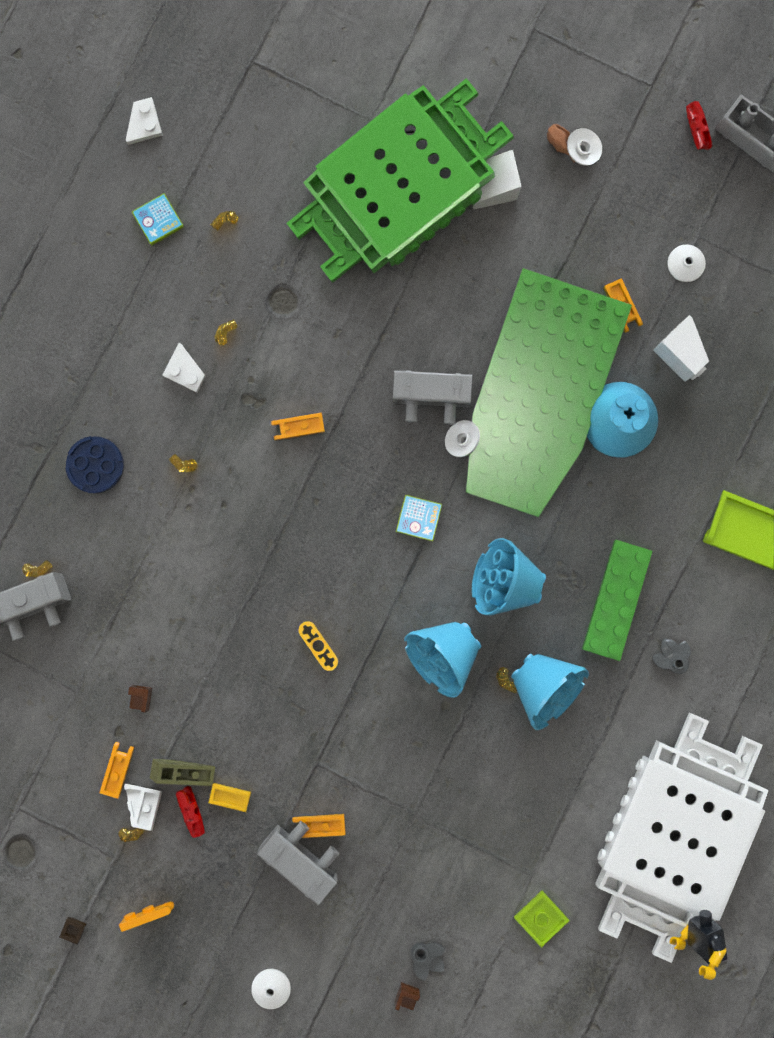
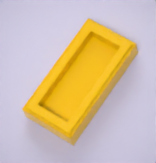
(229, 797)

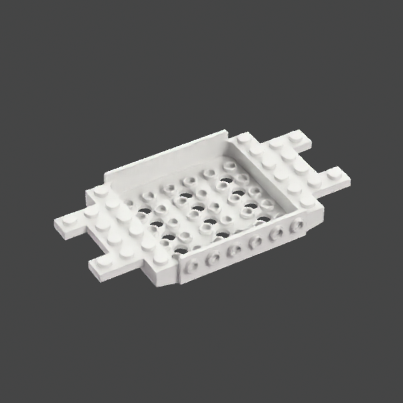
(712, 777)

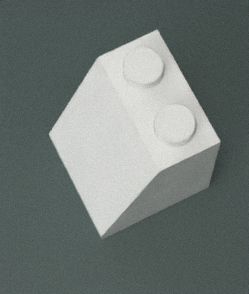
(505, 185)
(683, 350)

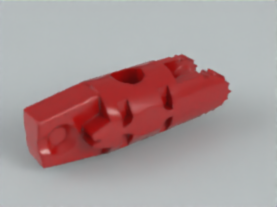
(698, 126)
(190, 811)

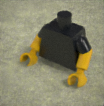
(706, 939)

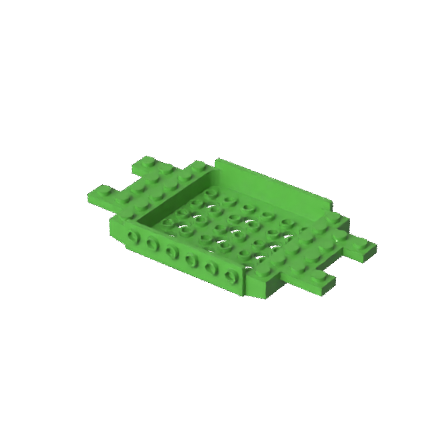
(344, 218)

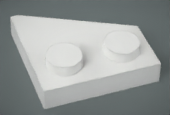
(143, 122)
(184, 370)
(142, 805)

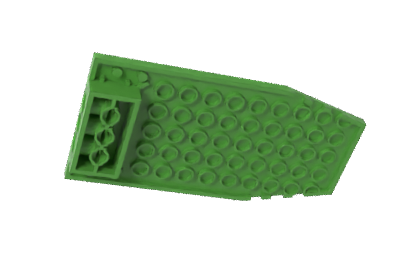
(541, 390)

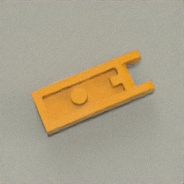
(618, 291)
(299, 426)
(116, 772)
(323, 825)
(148, 914)

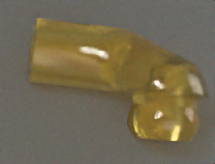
(224, 217)
(223, 329)
(183, 466)
(36, 571)
(504, 681)
(130, 835)

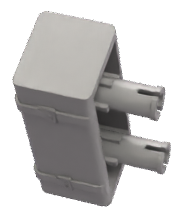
(750, 130)
(432, 390)
(32, 598)
(298, 864)

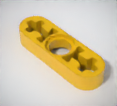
(326, 646)

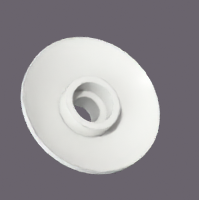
(590, 144)
(680, 269)
(457, 434)
(274, 980)

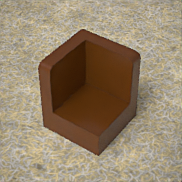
(140, 697)
(407, 996)

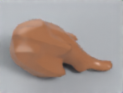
(558, 138)

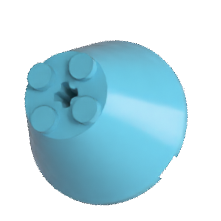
(622, 420)
(505, 579)
(443, 655)
(547, 687)

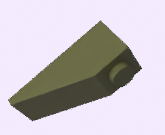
(181, 773)

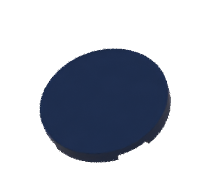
(94, 464)

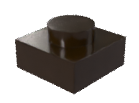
(73, 930)

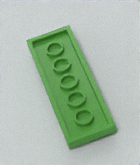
(617, 600)

